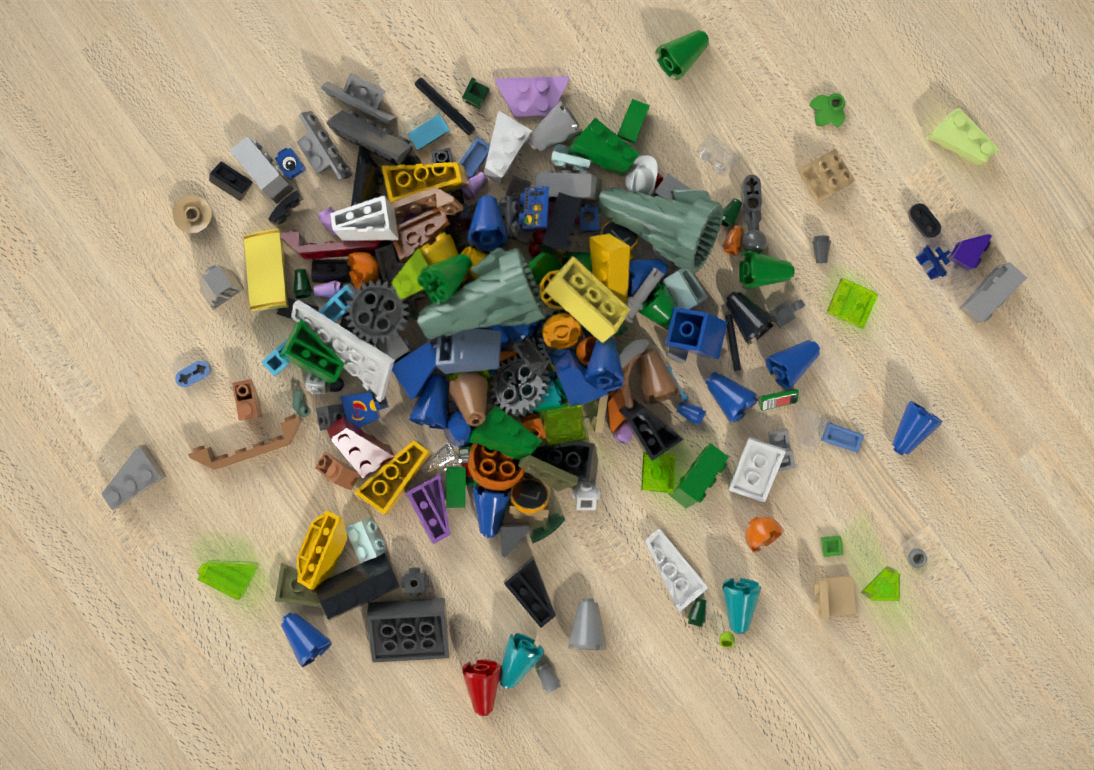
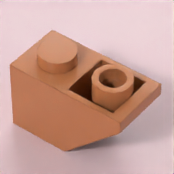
(246, 400)
(337, 471)

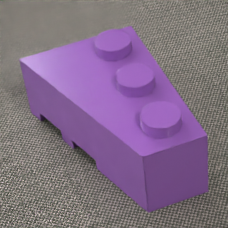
(430, 508)

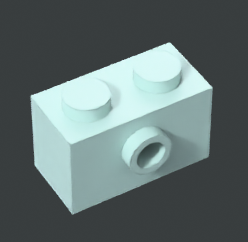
(685, 289)

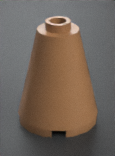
(656, 379)
(470, 396)

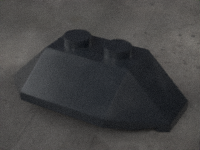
(367, 179)

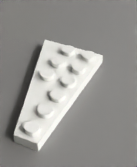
(359, 356)

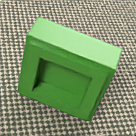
(831, 546)

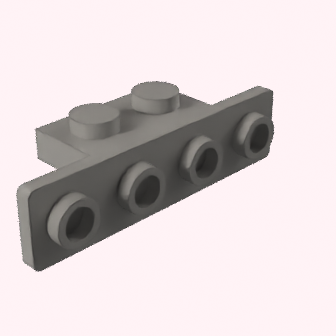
(361, 95)
(320, 149)

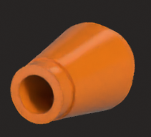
(733, 241)

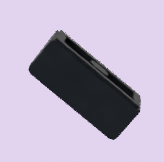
(230, 181)
(330, 270)

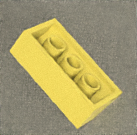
(587, 300)

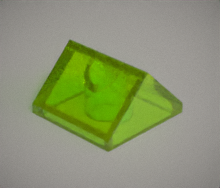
(564, 425)
(659, 473)
(884, 586)

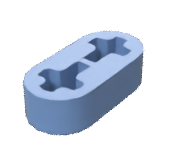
(191, 370)

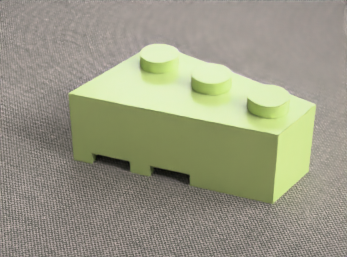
(963, 137)

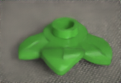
(826, 111)

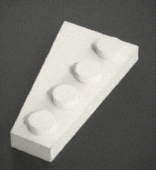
(677, 574)

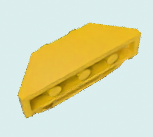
(321, 549)

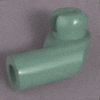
(298, 405)

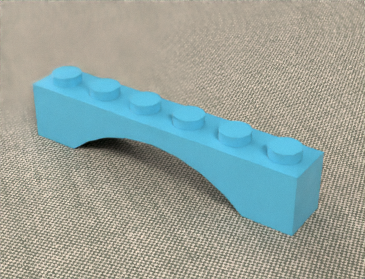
(333, 309)

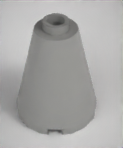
(554, 128)
(587, 627)

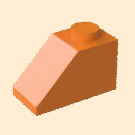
(615, 402)

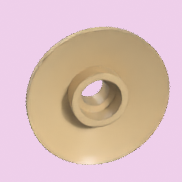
(183, 210)

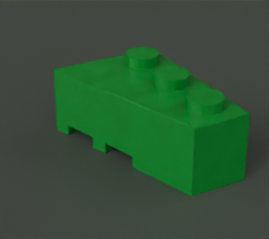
(604, 148)
(311, 354)
(505, 435)
(700, 476)

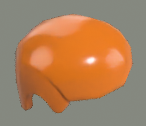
(585, 349)

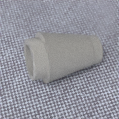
(548, 678)

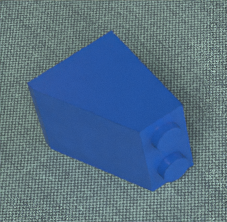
(696, 332)
(416, 369)
(572, 377)

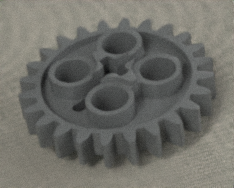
(359, 306)
(504, 389)

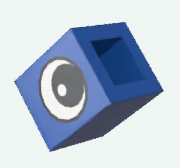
(290, 163)

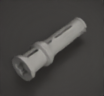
(635, 302)

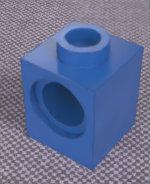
(585, 227)

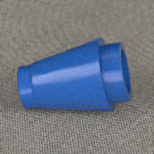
(691, 412)

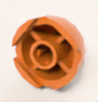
(363, 269)
(762, 532)

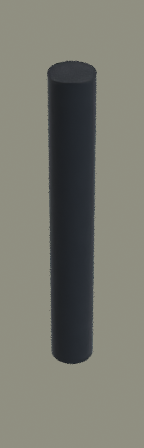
(733, 342)

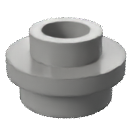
(922, 558)

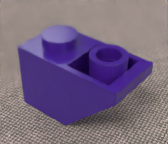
(968, 252)

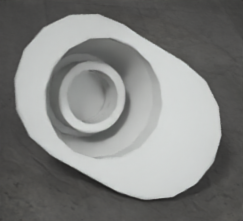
(642, 175)

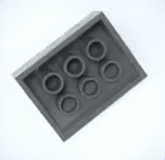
(370, 137)
(408, 630)

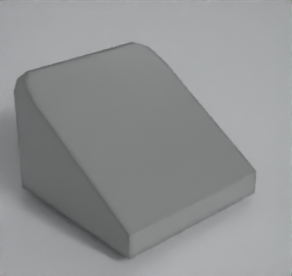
(677, 355)

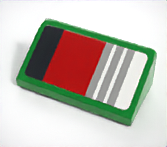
(778, 399)
(464, 454)

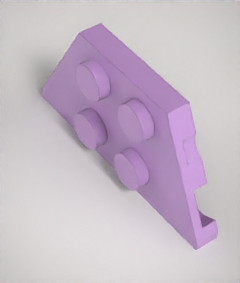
(532, 95)

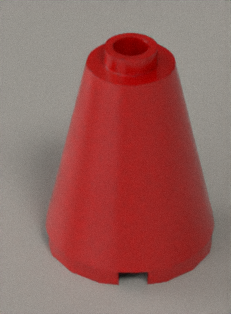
(482, 684)

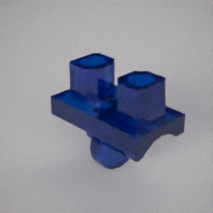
(938, 269)

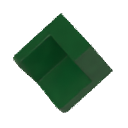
(475, 94)

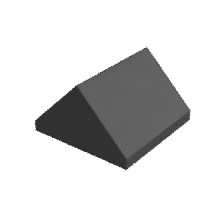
(512, 534)

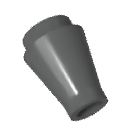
(821, 248)

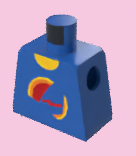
(362, 408)

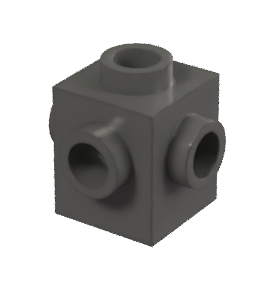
(329, 415)
(418, 575)

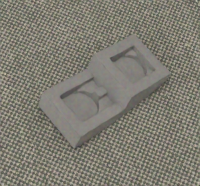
(781, 439)

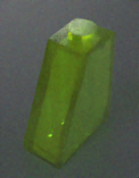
(228, 576)

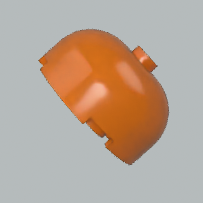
(486, 463)

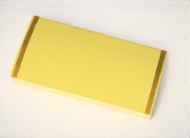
(266, 270)

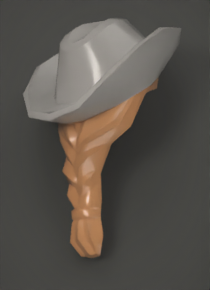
(628, 354)

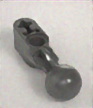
(754, 238)

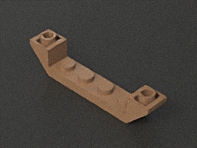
(426, 199)
(206, 457)

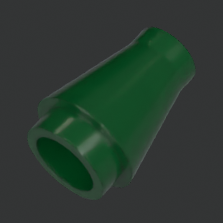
(731, 212)
(302, 286)
(698, 613)

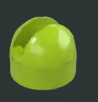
(727, 640)

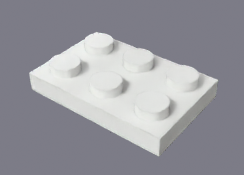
(756, 469)

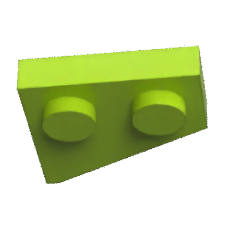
(406, 280)

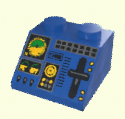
(535, 208)

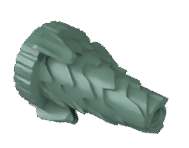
(678, 228)
(499, 296)

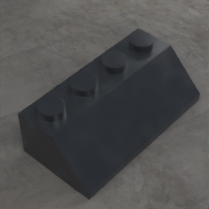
(356, 586)

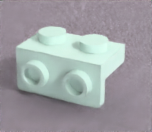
(562, 158)
(366, 539)

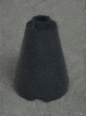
(749, 316)

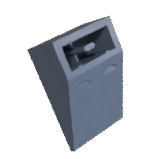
(468, 351)

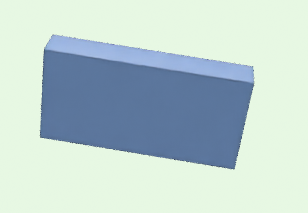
(475, 157)
(842, 437)

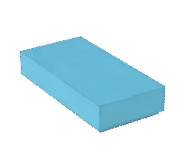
(428, 132)

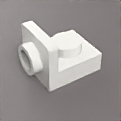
(315, 384)

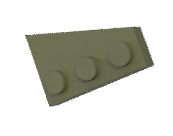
(548, 474)

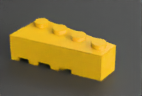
(411, 179)
(611, 263)
(394, 478)

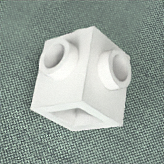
(586, 495)

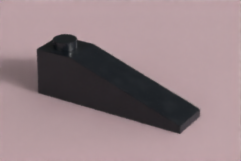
(572, 457)

